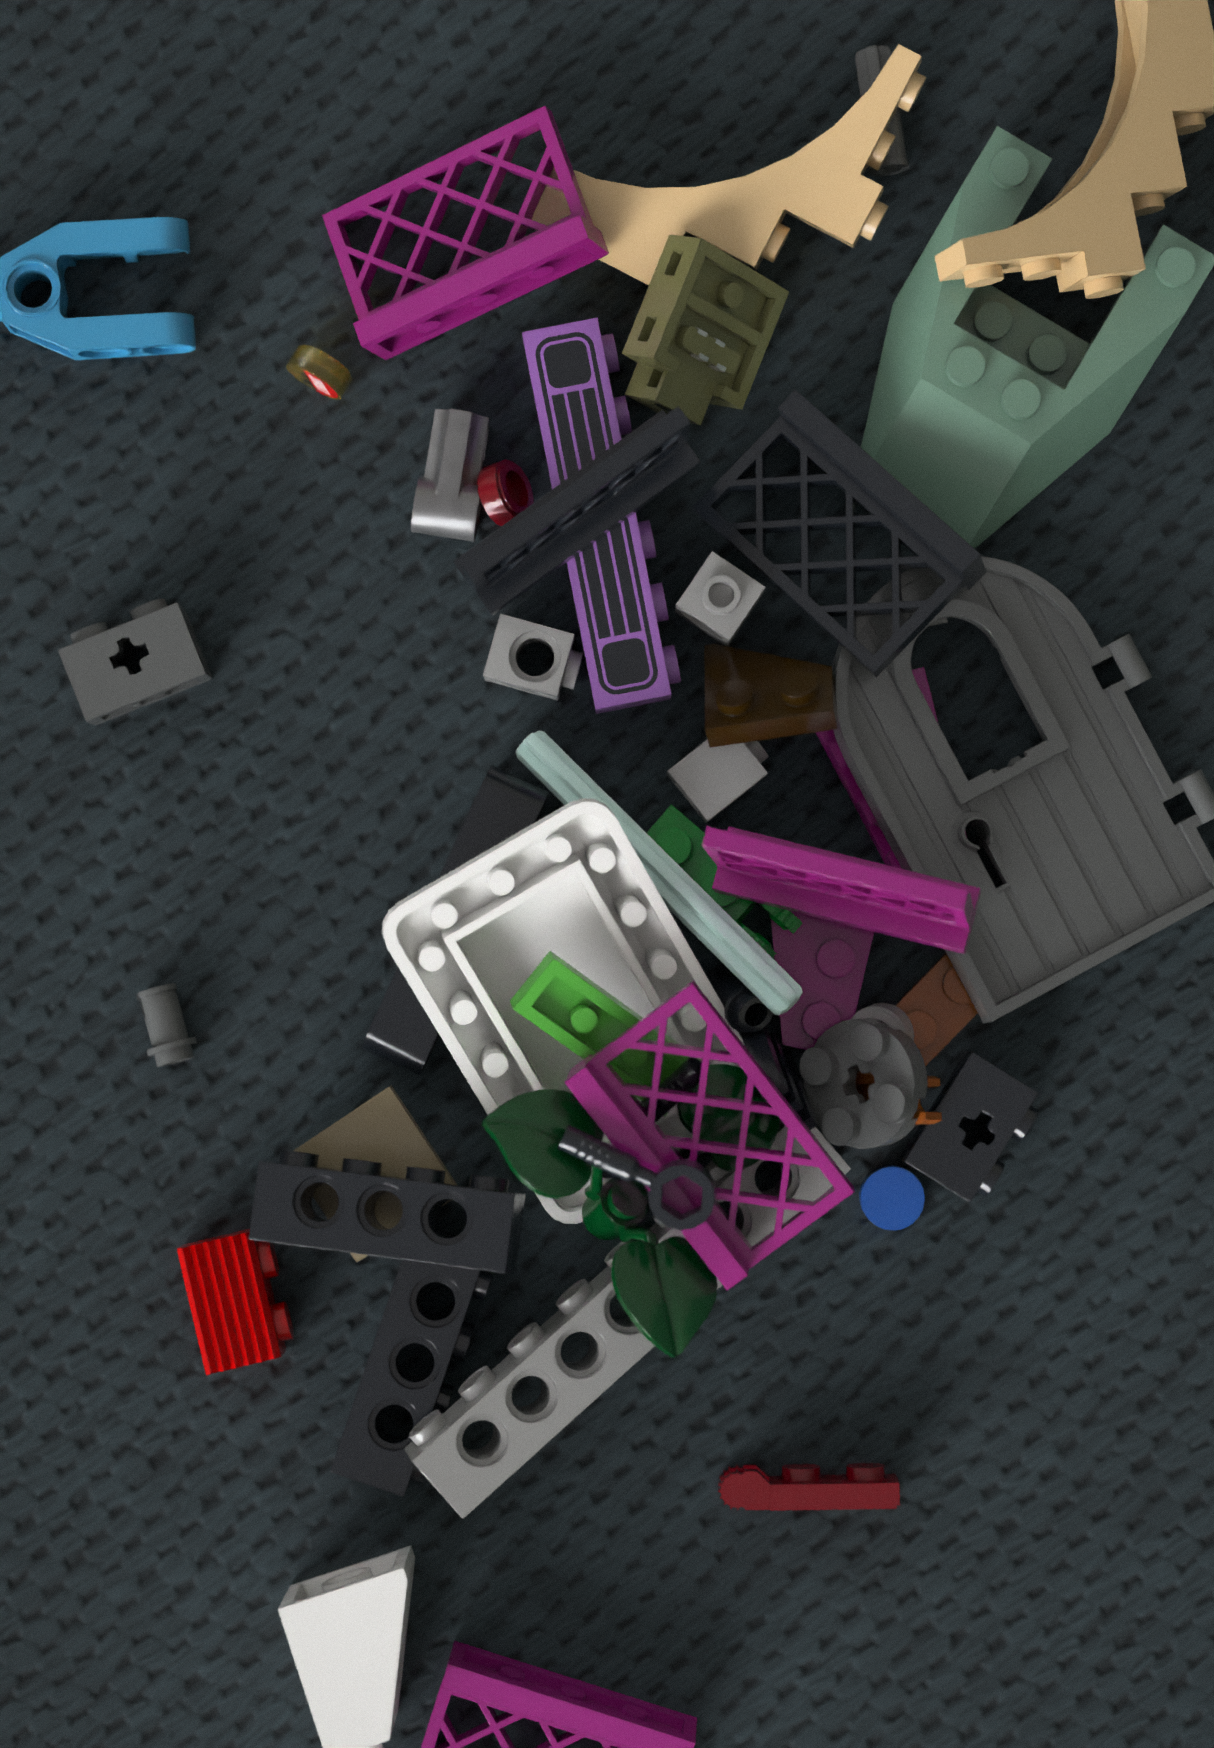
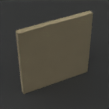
(375, 1132)

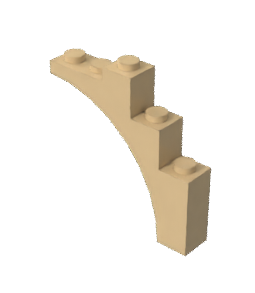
(1132, 166)
(744, 214)

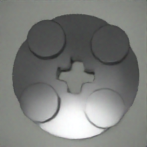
(831, 1075)

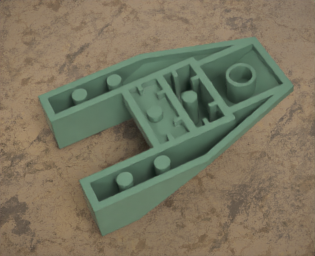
(991, 398)

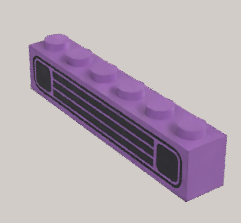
(610, 577)

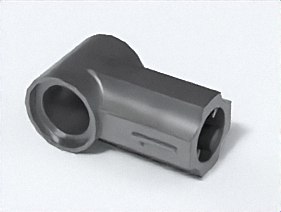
(448, 493)

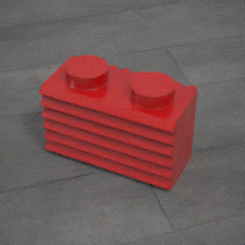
(234, 1301)

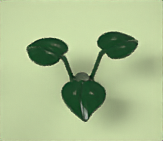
(659, 1284)

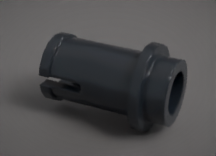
(741, 1007)

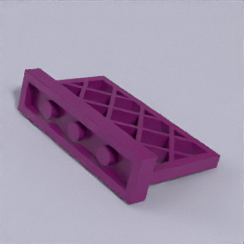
(491, 279)
(842, 888)
(634, 1131)
(553, 1702)

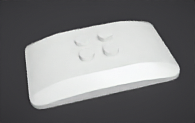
(488, 924)

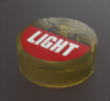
(319, 371)

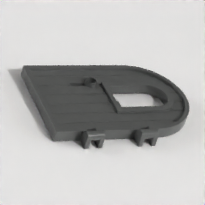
(1067, 827)

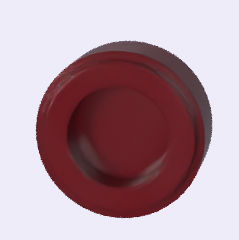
(504, 491)

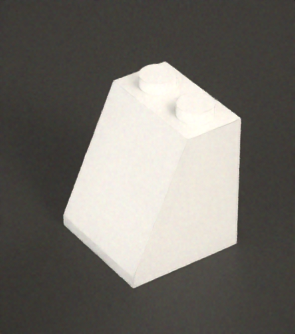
(351, 1646)

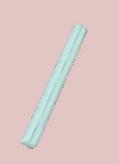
(678, 890)

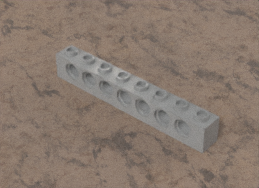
(519, 1432)

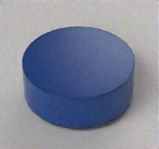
(891, 1197)

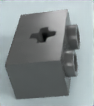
(111, 690)

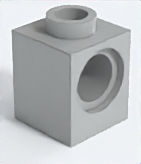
(719, 599)
(508, 641)
(718, 775)

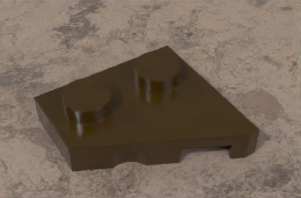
(764, 696)

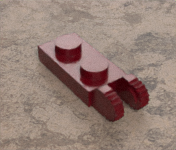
(805, 1489)

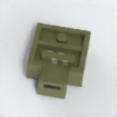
(700, 330)

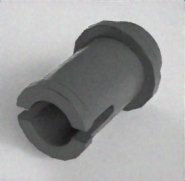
(165, 1025)

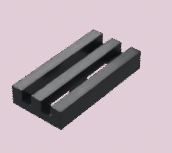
(782, 1071)

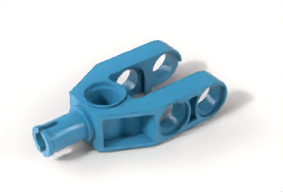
(97, 336)

